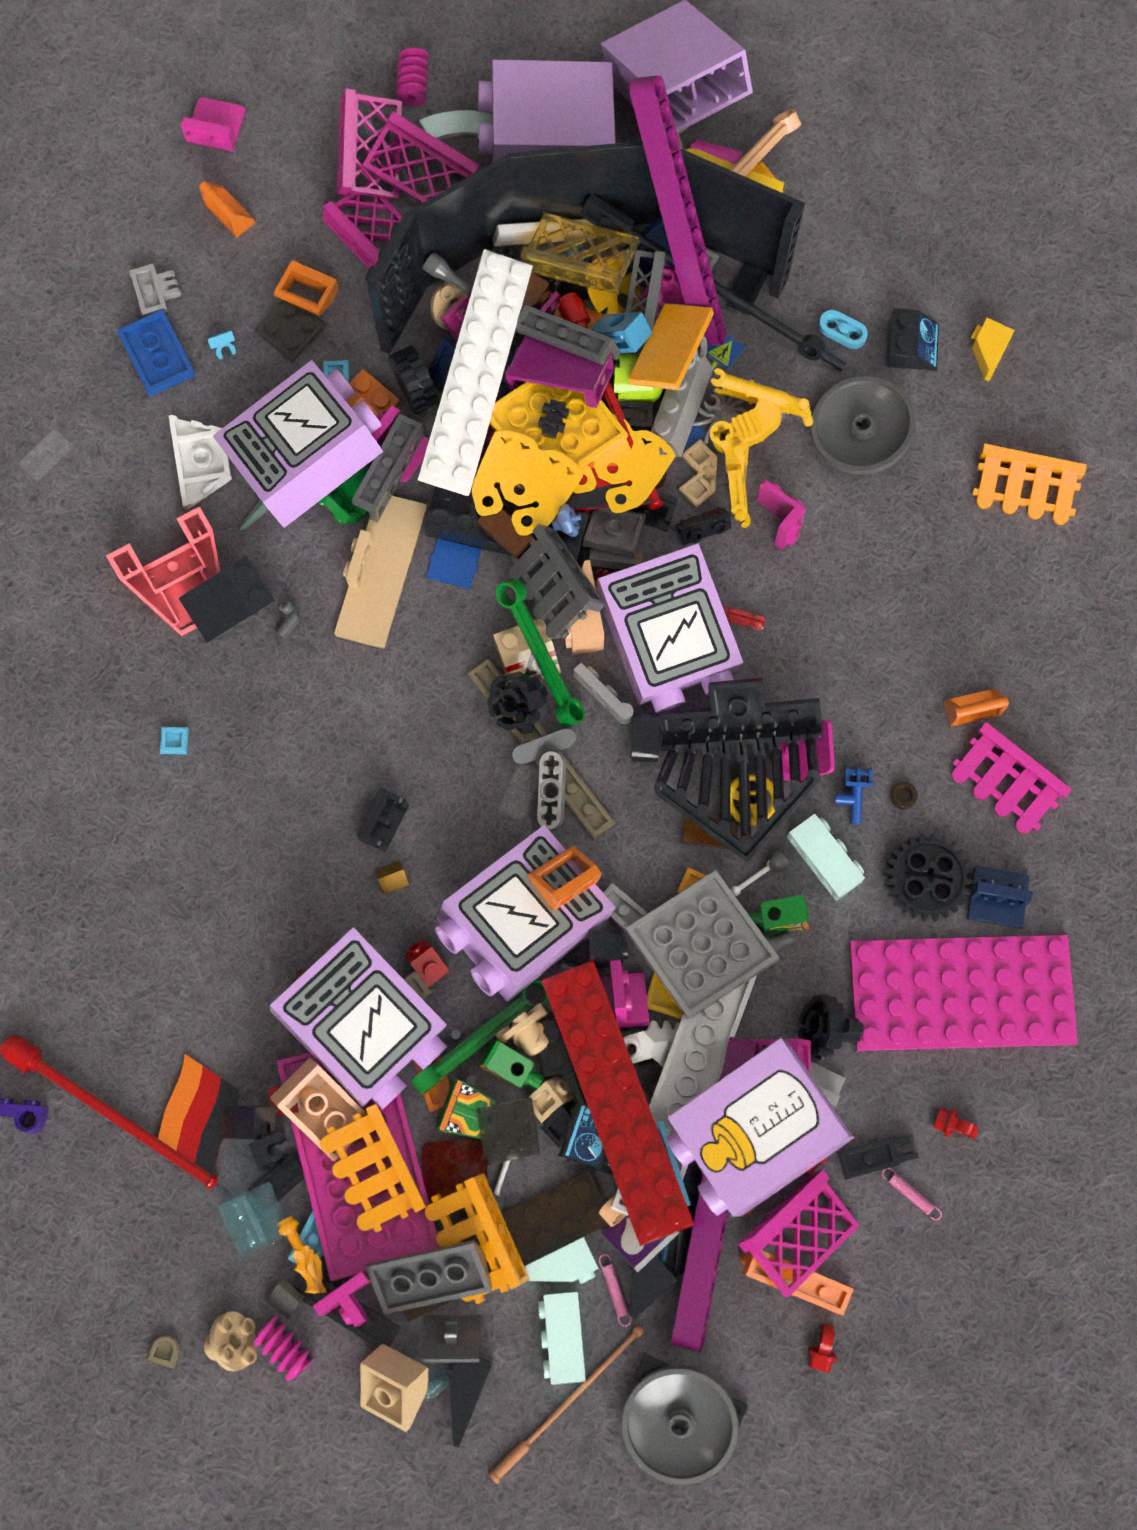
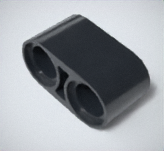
(645, 737)

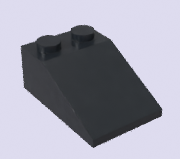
(226, 599)

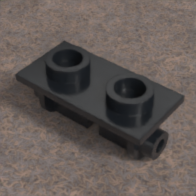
(713, 522)

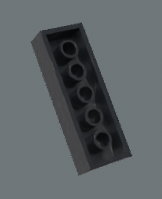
(455, 520)

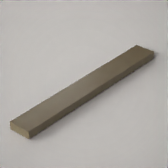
(577, 794)

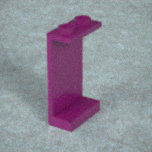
(555, 367)

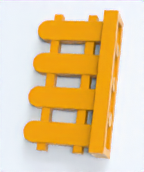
(1016, 474)
(373, 1154)
(487, 1221)

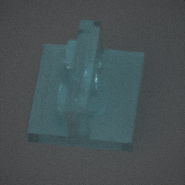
(253, 1219)

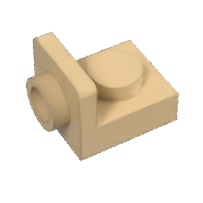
(550, 1097)

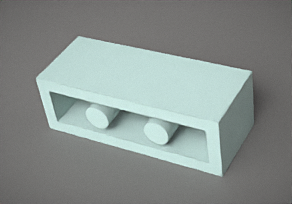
(826, 856)
(562, 1338)

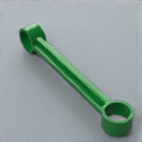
(568, 710)
(435, 1073)

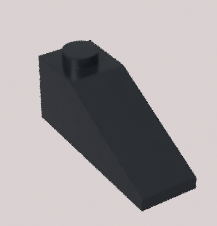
(465, 1389)

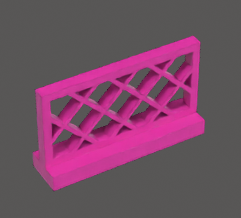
(348, 145)
(426, 145)
(358, 240)
(780, 1218)

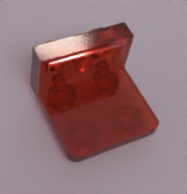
(451, 1164)

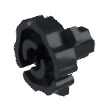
(520, 700)
(827, 1026)

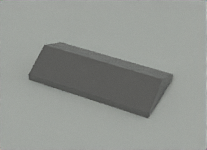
(430, 1277)

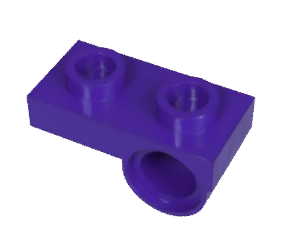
(20, 1112)

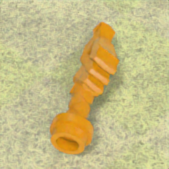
(308, 1263)

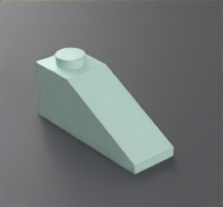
(565, 1264)

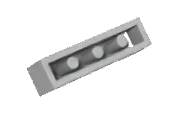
(682, 405)

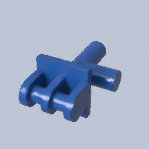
(855, 798)

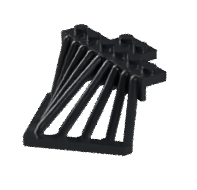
(740, 718)

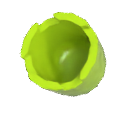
(623, 390)

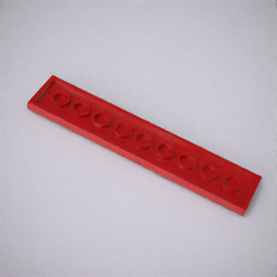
(617, 1104)

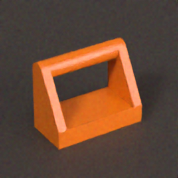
(226, 208)
(312, 279)
(975, 707)
(573, 888)

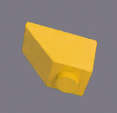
(990, 345)

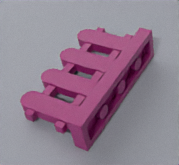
(1023, 782)

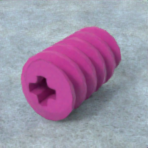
(412, 76)
(282, 1349)

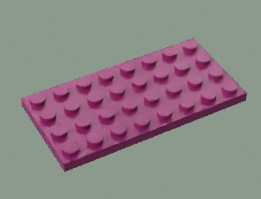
(963, 992)
(343, 1242)

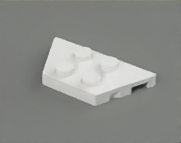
(199, 460)

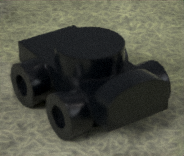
(552, 423)

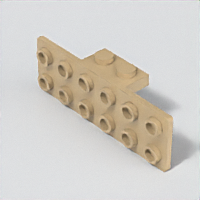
(379, 572)

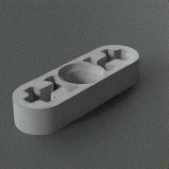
(543, 782)

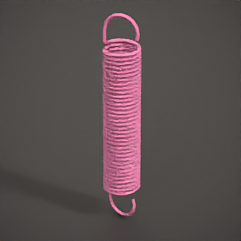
(912, 1194)
(615, 1290)

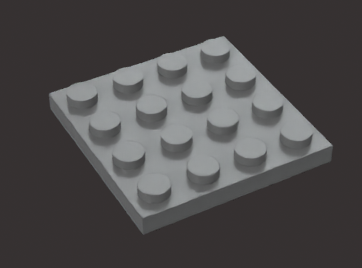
(702, 944)

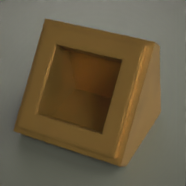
(392, 877)

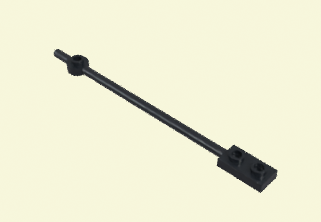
(810, 346)

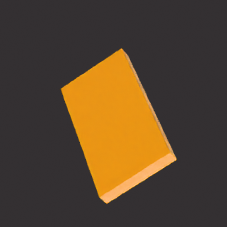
(671, 346)

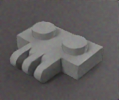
(154, 288)

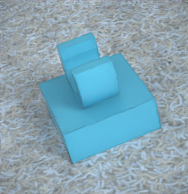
(222, 340)

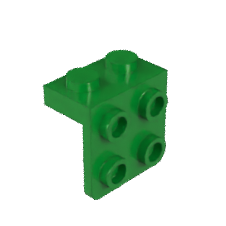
(340, 499)

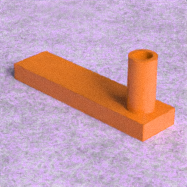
(815, 1289)

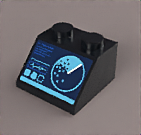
(912, 340)
(583, 1141)

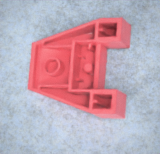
(173, 574)

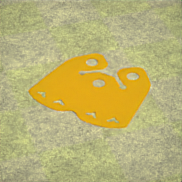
(640, 465)
(533, 469)

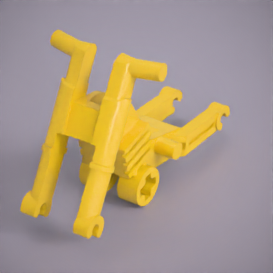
(750, 429)

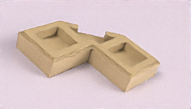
(703, 484)

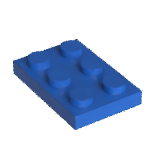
(156, 352)

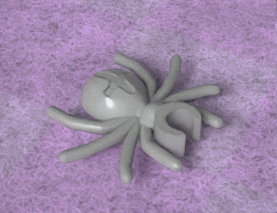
(719, 412)

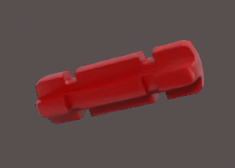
(744, 618)

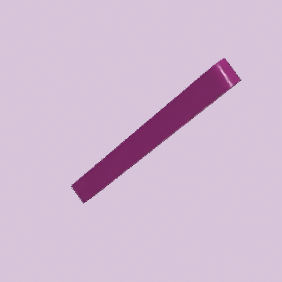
(676, 200)
(705, 1241)

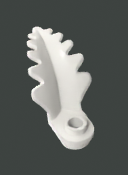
(652, 1043)

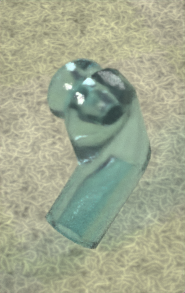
(436, 1387)

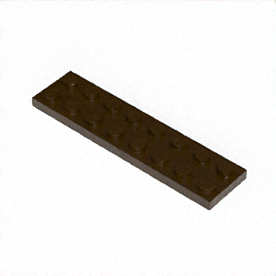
(546, 1223)

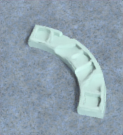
(455, 123)

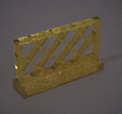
(572, 268)

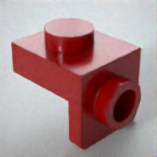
(426, 962)

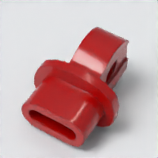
(948, 1121)
(822, 1357)

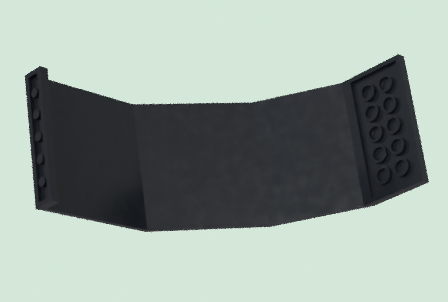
(459, 223)

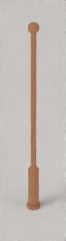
(524, 1446)

